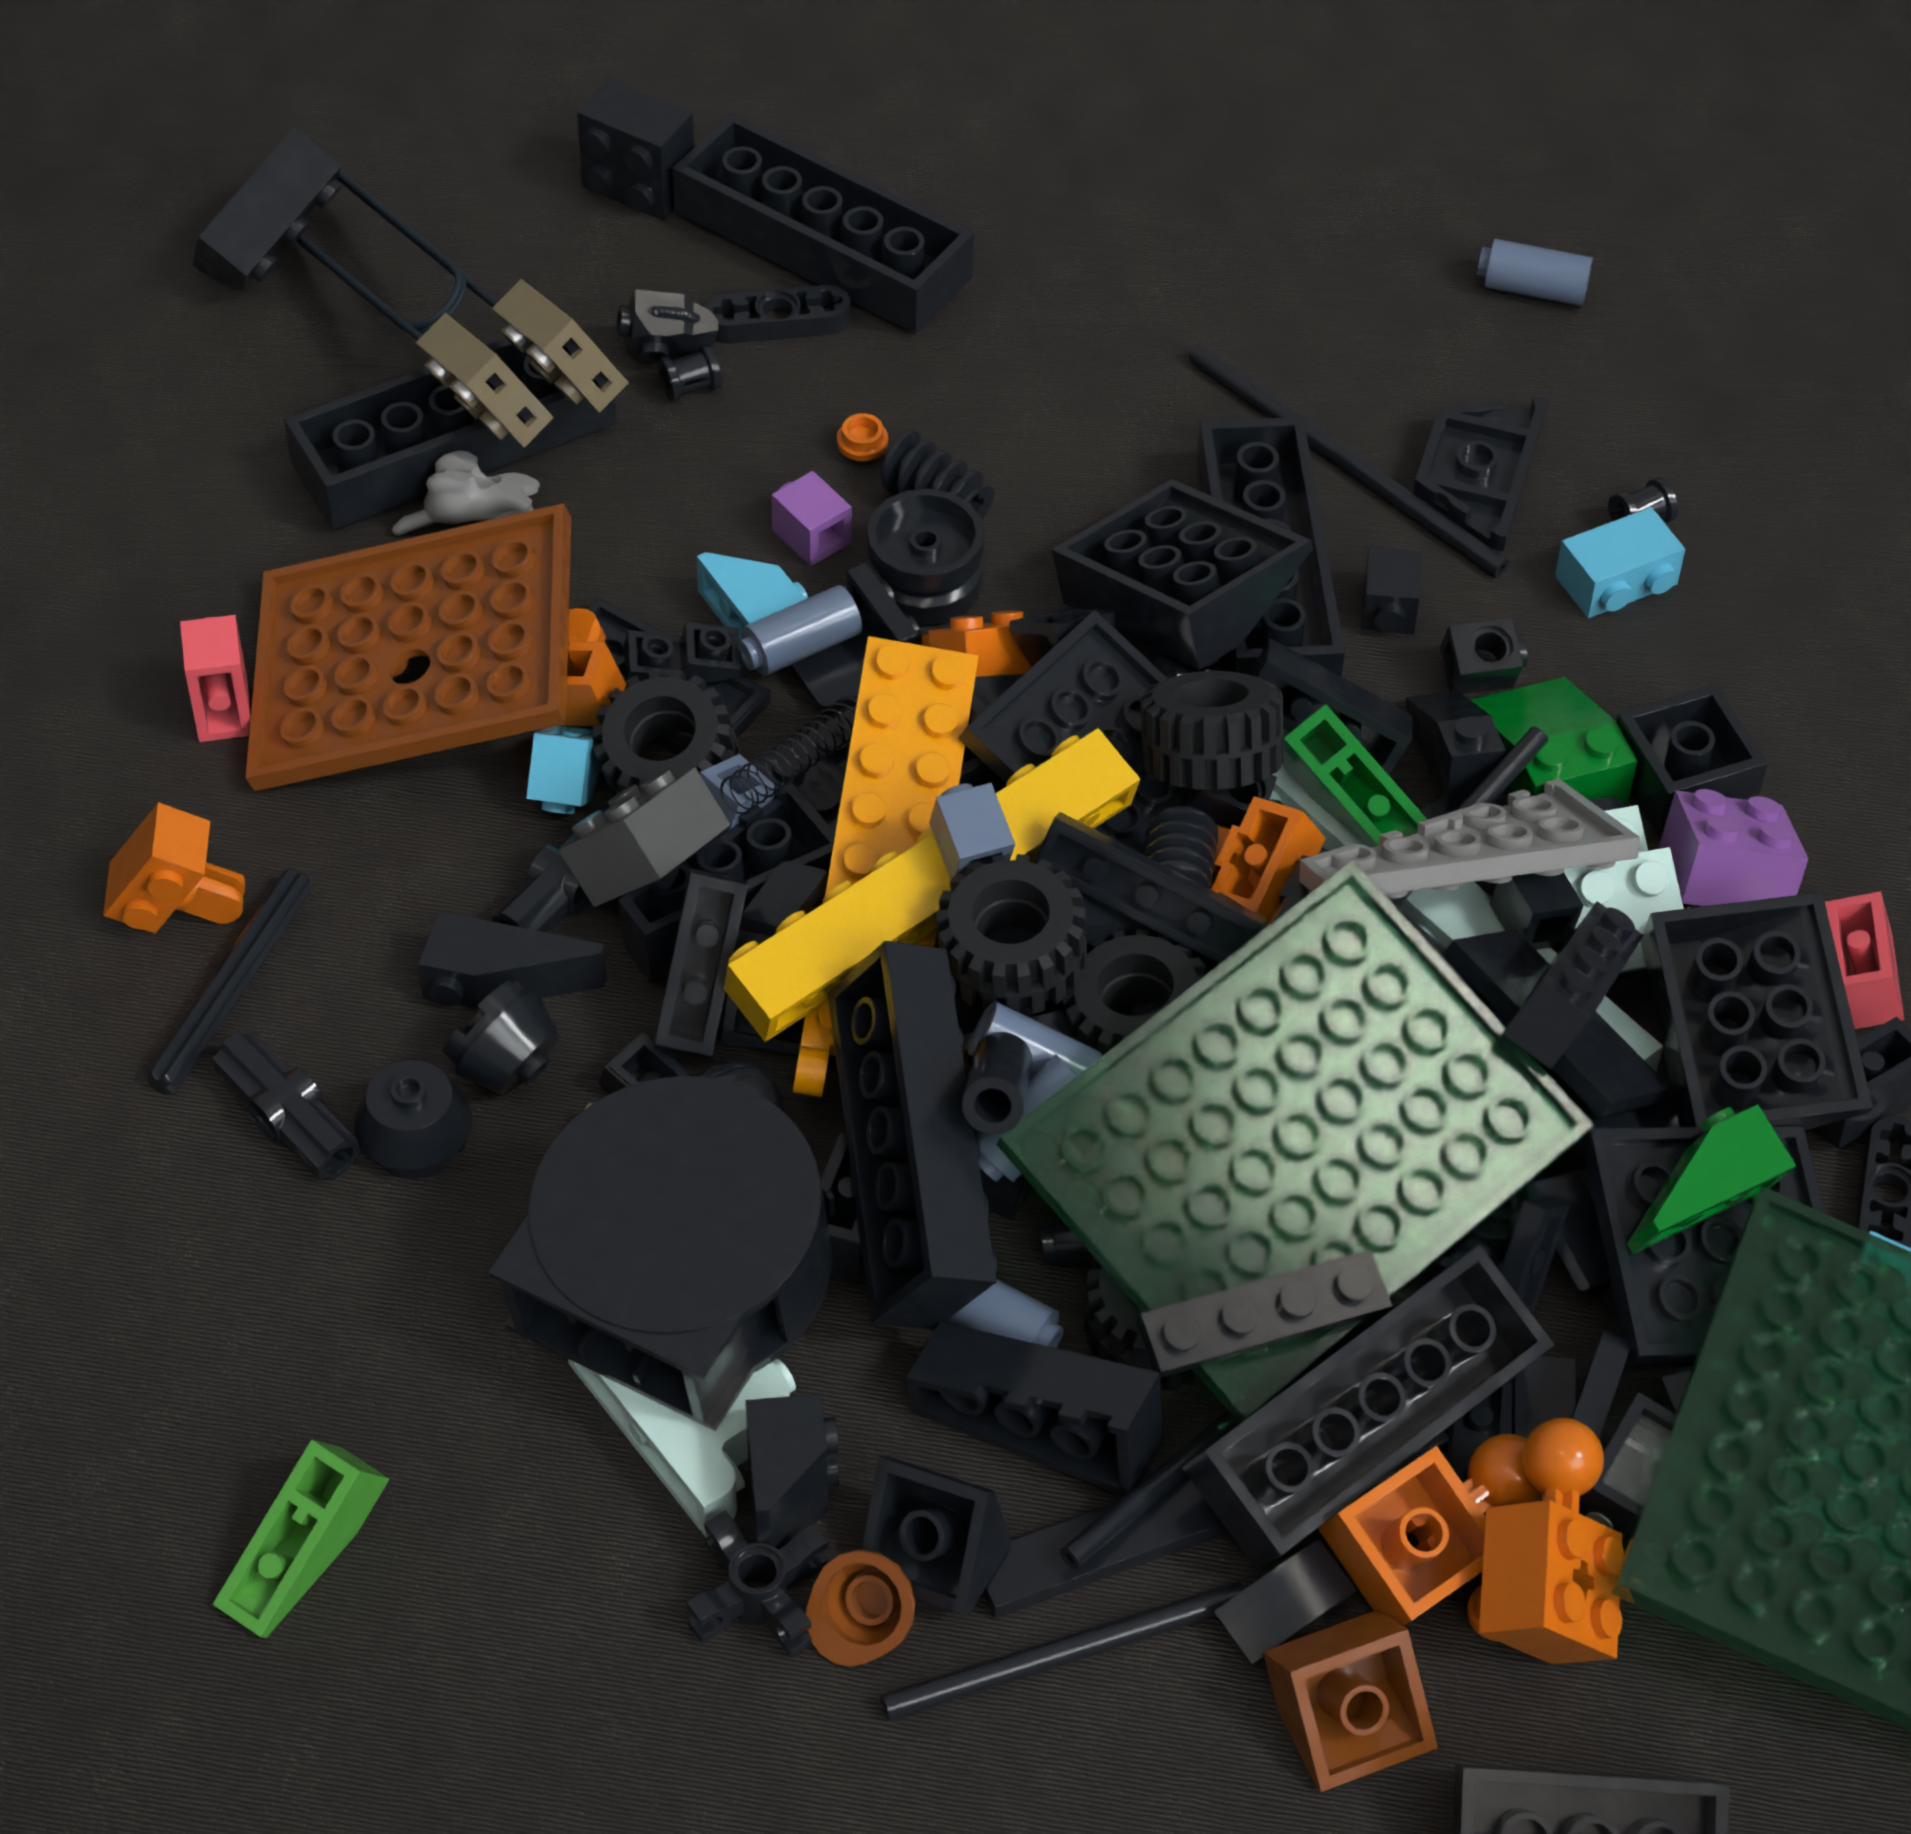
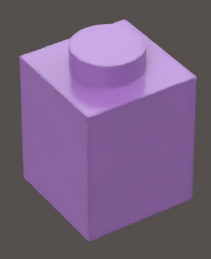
(811, 518)

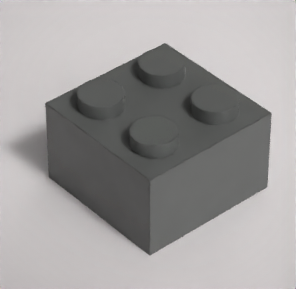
(643, 835)

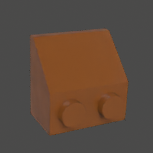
(1352, 1698)

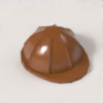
(860, 1608)

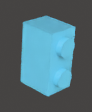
(1619, 562)

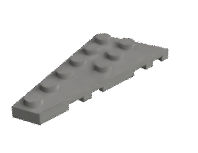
(1487, 844)

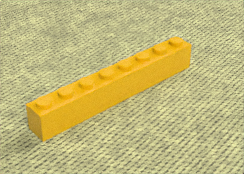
(901, 895)

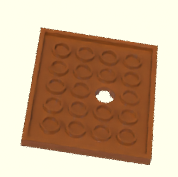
(338, 628)

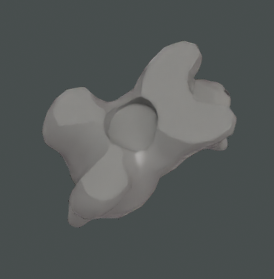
(464, 494)

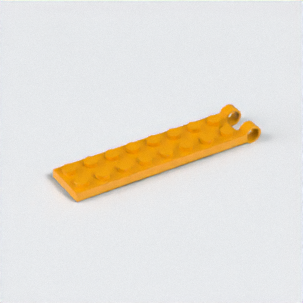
(898, 762)

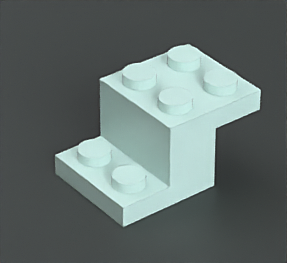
(1630, 885)

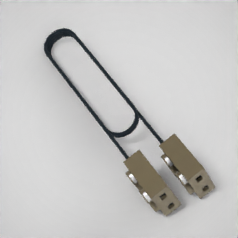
(473, 370)

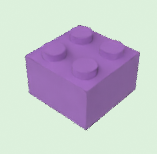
(1732, 848)

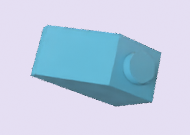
(744, 589)
(563, 768)

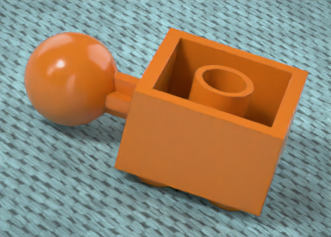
(1442, 1515)
(1547, 1564)

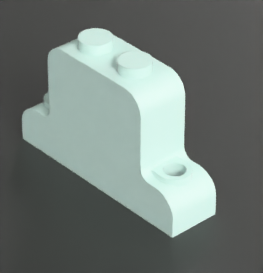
(685, 1455)

